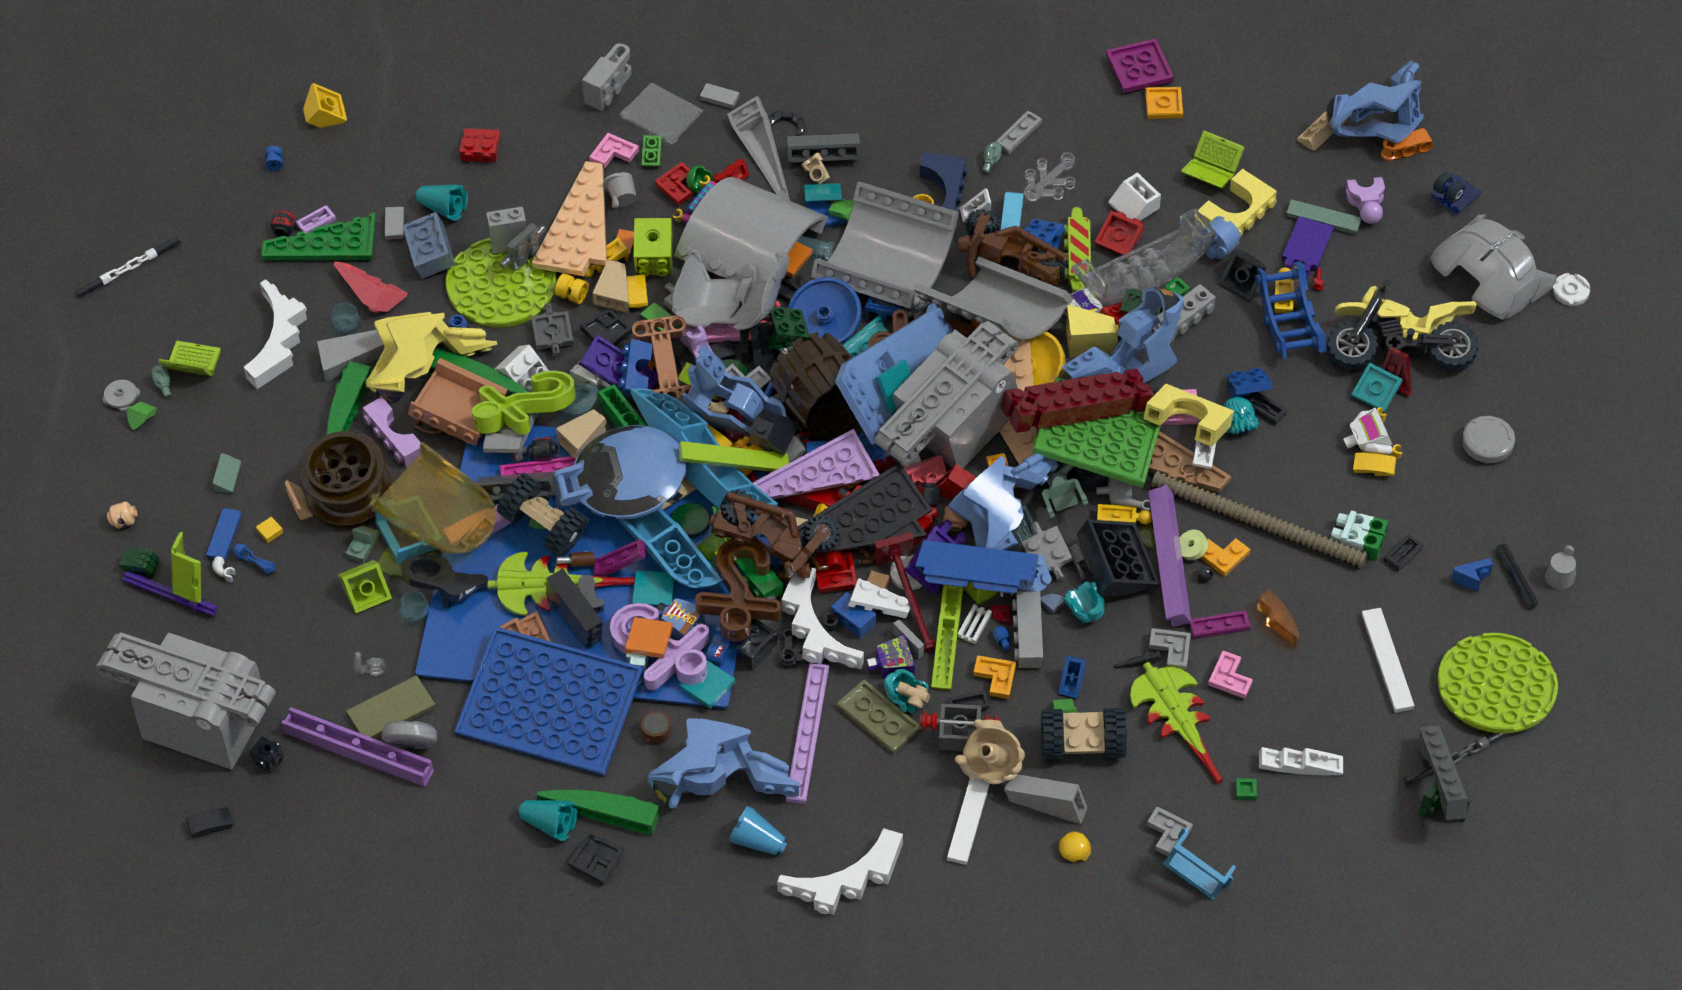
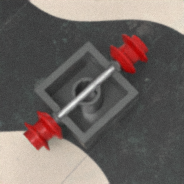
(955, 724)

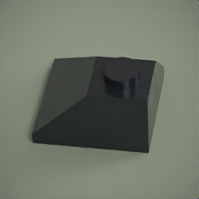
(1241, 273)
(773, 431)

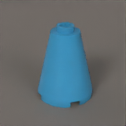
(757, 833)

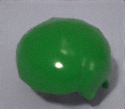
(695, 175)

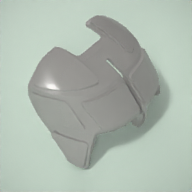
(1505, 277)
(717, 300)

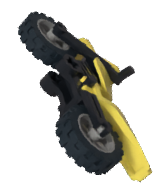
(1403, 331)

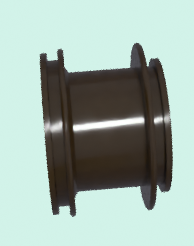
(348, 495)

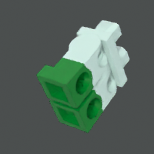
(1361, 532)

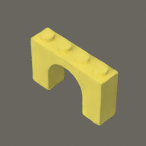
(1254, 192)
(1171, 400)

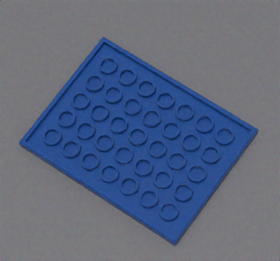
(549, 701)

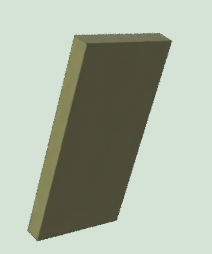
(395, 704)
(878, 716)

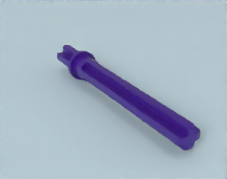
(167, 592)

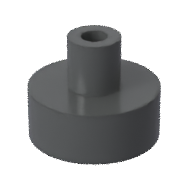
(518, 457)

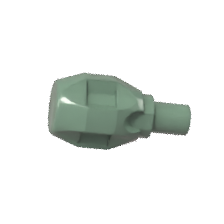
(991, 156)
(161, 380)

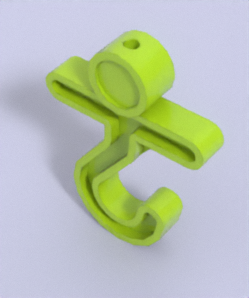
(550, 393)

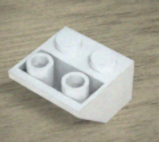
(1136, 198)
(522, 366)

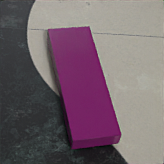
(619, 558)
(1219, 624)

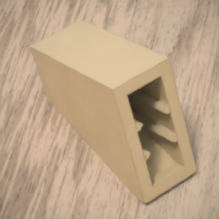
(612, 288)
(580, 431)

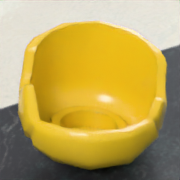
(1075, 847)

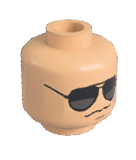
(122, 515)

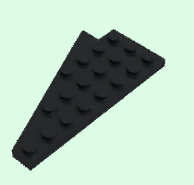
(876, 512)

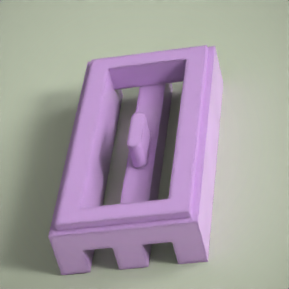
(317, 221)

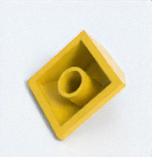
(323, 107)

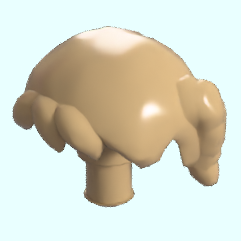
(991, 753)

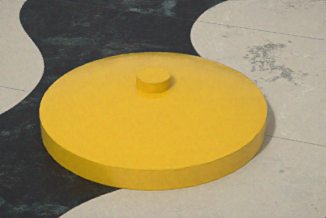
(1046, 358)

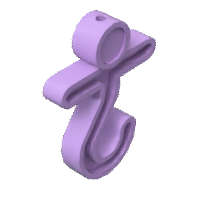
(681, 655)

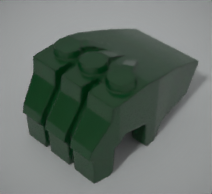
(140, 561)

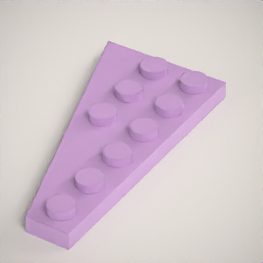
(829, 466)

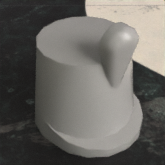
(621, 189)
(1561, 569)

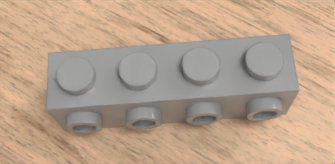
(1196, 305)
(1028, 629)

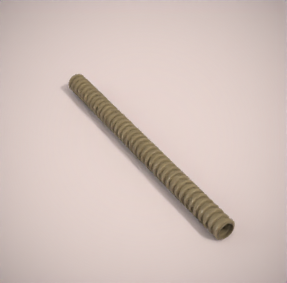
(1261, 520)

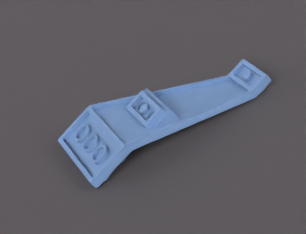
(858, 375)

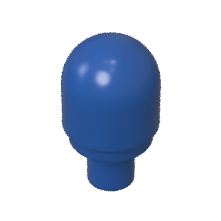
(1002, 637)

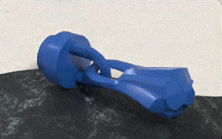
(240, 551)

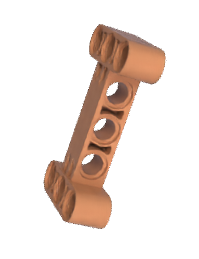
(663, 351)

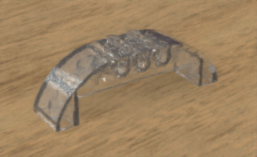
(1151, 263)

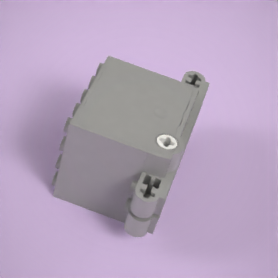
(952, 398)
(190, 694)

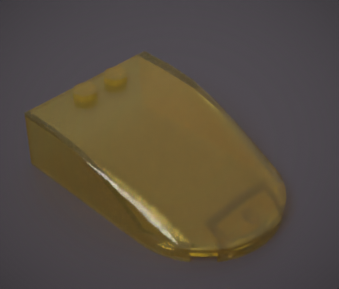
(438, 505)

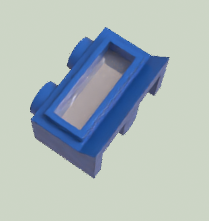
(882, 307)

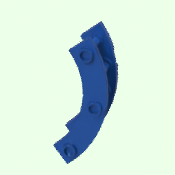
(1312, 329)

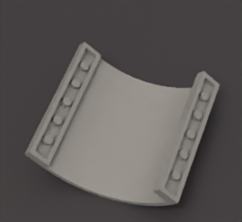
(743, 227)
(890, 245)
(1004, 298)

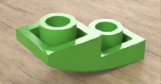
(651, 151)
(655, 311)

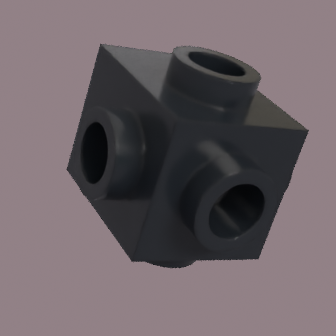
(267, 754)

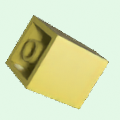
(1089, 330)

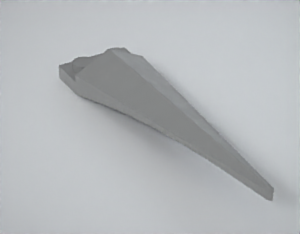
(755, 132)

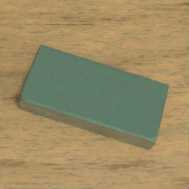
(226, 474)

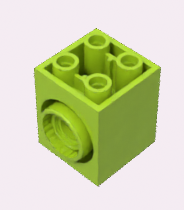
(653, 246)

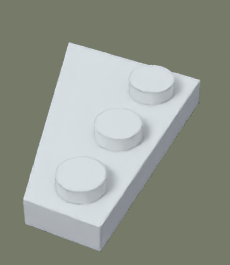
(875, 597)

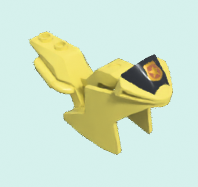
(409, 349)

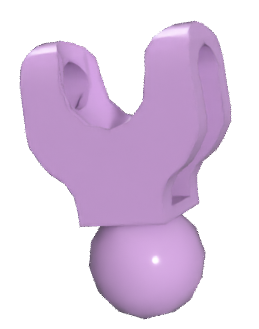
(1367, 199)
(694, 339)

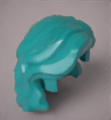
(1243, 415)
(1085, 602)
(891, 684)

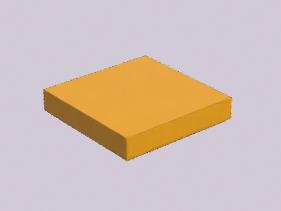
(1163, 102)

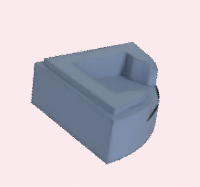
(1052, 602)

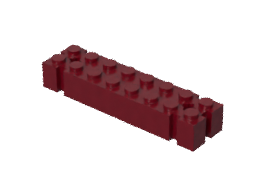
(1076, 400)

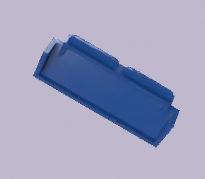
(984, 567)

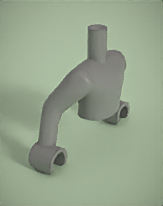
(1121, 494)

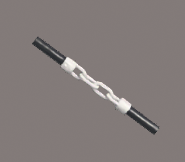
(149, 254)

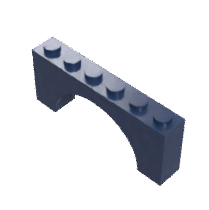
(948, 174)

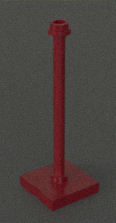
(891, 550)

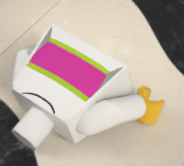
(1371, 434)

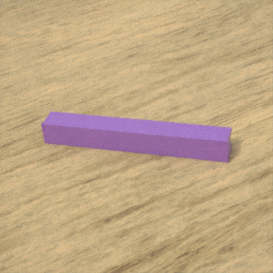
(1169, 556)
(358, 747)

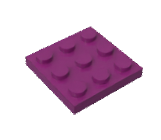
(1139, 65)

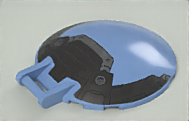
(624, 473)

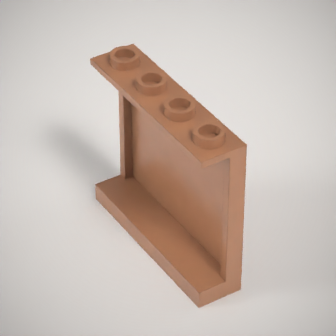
(449, 400)

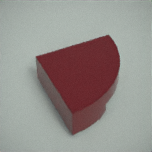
(1001, 614)

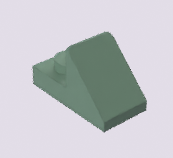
(362, 543)

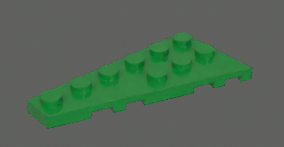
(329, 242)

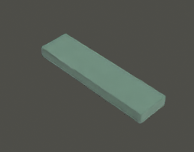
(1340, 221)

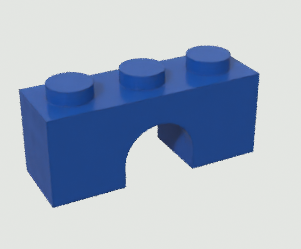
(635, 354)

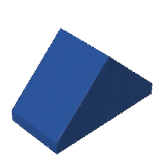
(1072, 676)

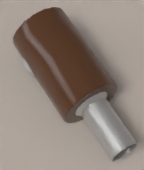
(578, 559)

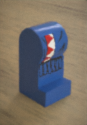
(719, 647)

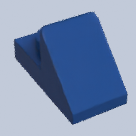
(1469, 574)

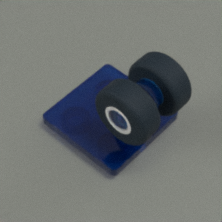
(1454, 191)

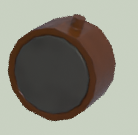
(656, 727)

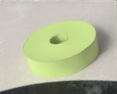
(1198, 549)

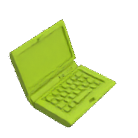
(1214, 160)
(192, 358)
(185, 572)

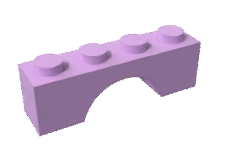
(379, 417)

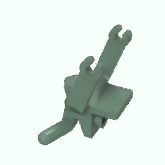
(1062, 491)

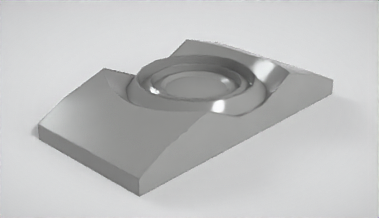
(506, 439)

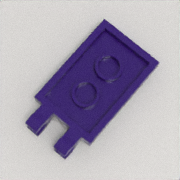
(1307, 244)
(939, 535)

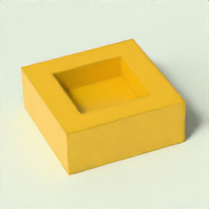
(269, 529)

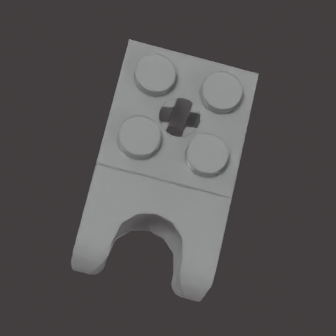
(606, 78)

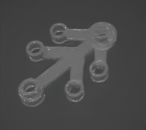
(1035, 192)

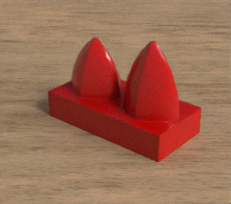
(737, 169)

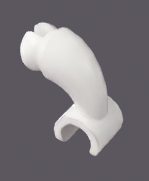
(217, 566)

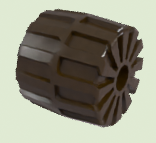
(808, 385)

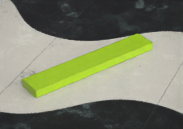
(731, 456)

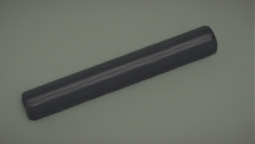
(1517, 576)

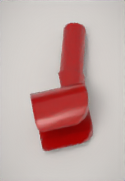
(1318, 283)

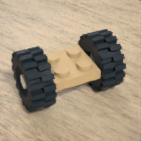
(564, 527)
(1083, 733)

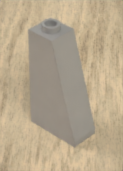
(357, 348)
(1048, 796)

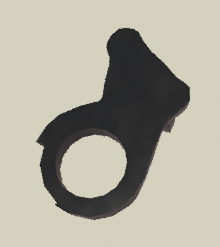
(451, 584)

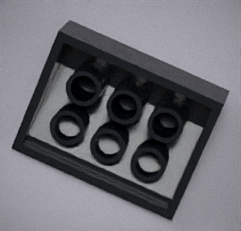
(1117, 557)

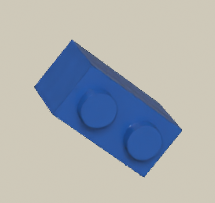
(855, 618)

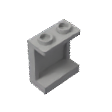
(504, 227)

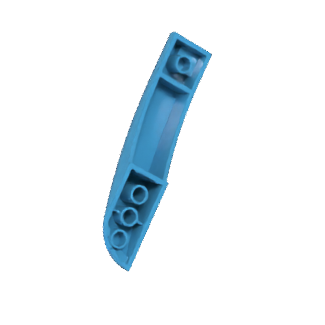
(684, 425)
(672, 549)

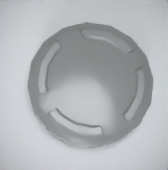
(1488, 439)
(409, 734)

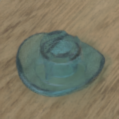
(585, 398)

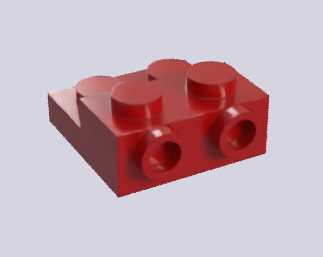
(479, 145)
(1120, 233)

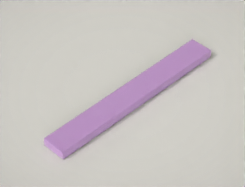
(808, 729)

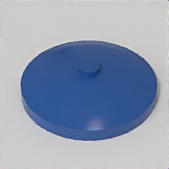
(829, 307)

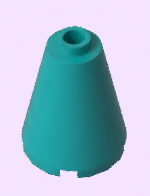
(444, 199)
(550, 816)

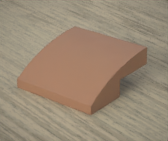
(530, 625)

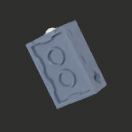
(429, 245)

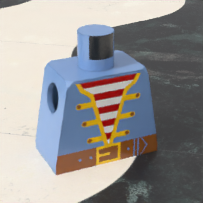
(682, 615)

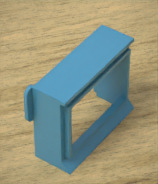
(404, 553)
(1195, 870)

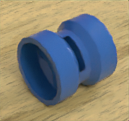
(273, 158)

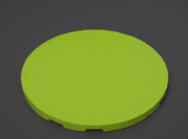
(497, 295)
(1497, 683)

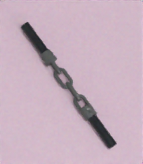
(1481, 744)

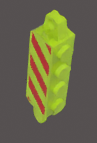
(1077, 245)

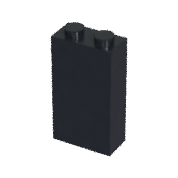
(574, 608)

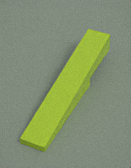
(947, 637)

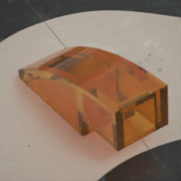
(1278, 617)

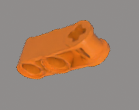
(1415, 143)

